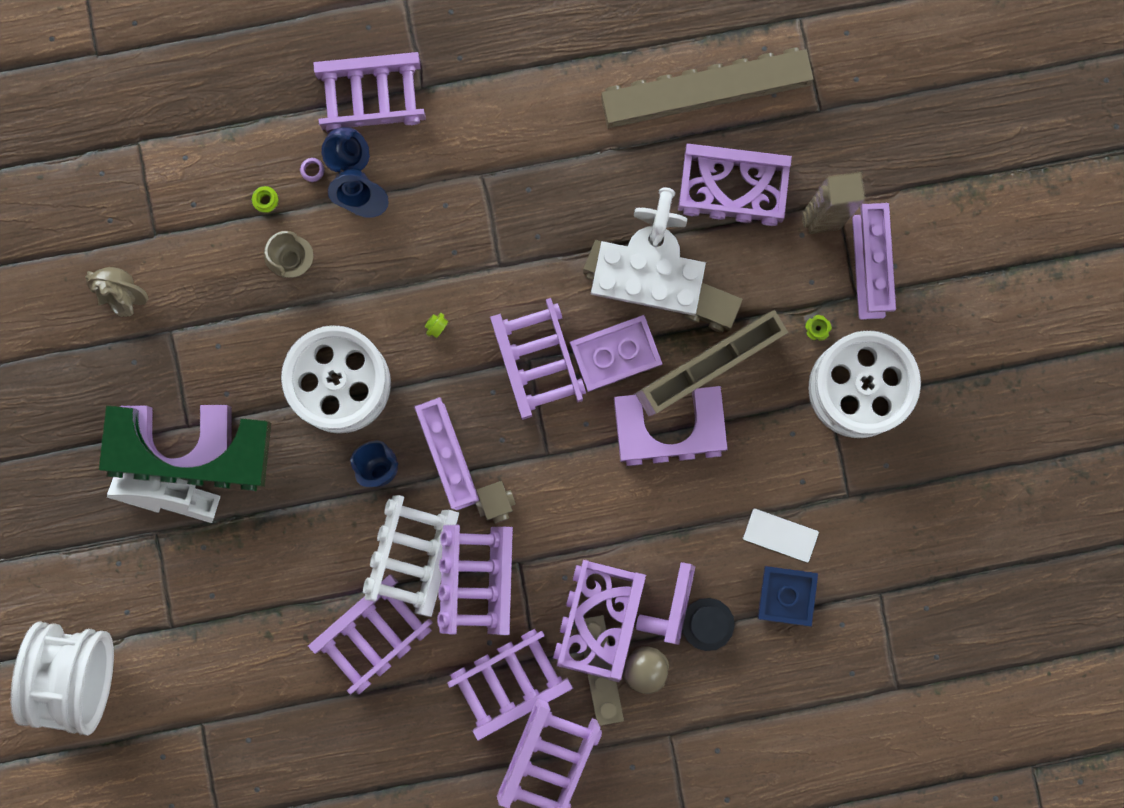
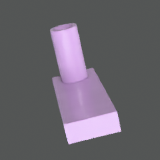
(673, 628)

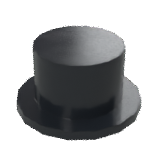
(708, 624)

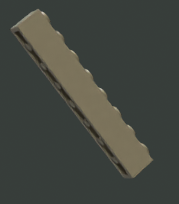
(706, 88)

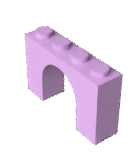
(706, 437)
(213, 439)

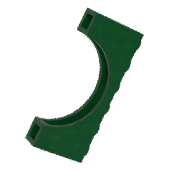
(127, 452)

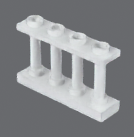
(430, 574)

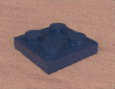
(787, 596)

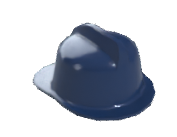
(358, 194)

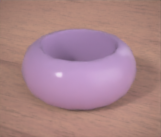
(310, 161)

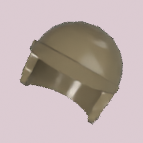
(288, 254)
(646, 670)

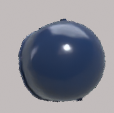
(345, 150)
(374, 464)

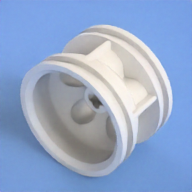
(888, 353)
(308, 405)
(62, 678)

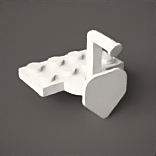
(648, 272)

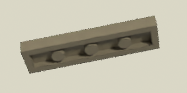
(603, 691)

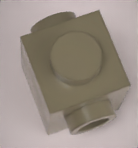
(495, 502)

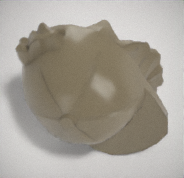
(117, 289)

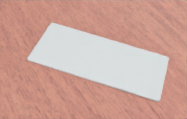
(780, 535)

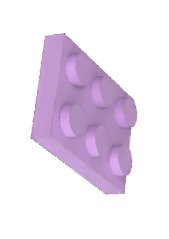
(616, 353)

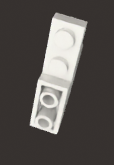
(170, 496)

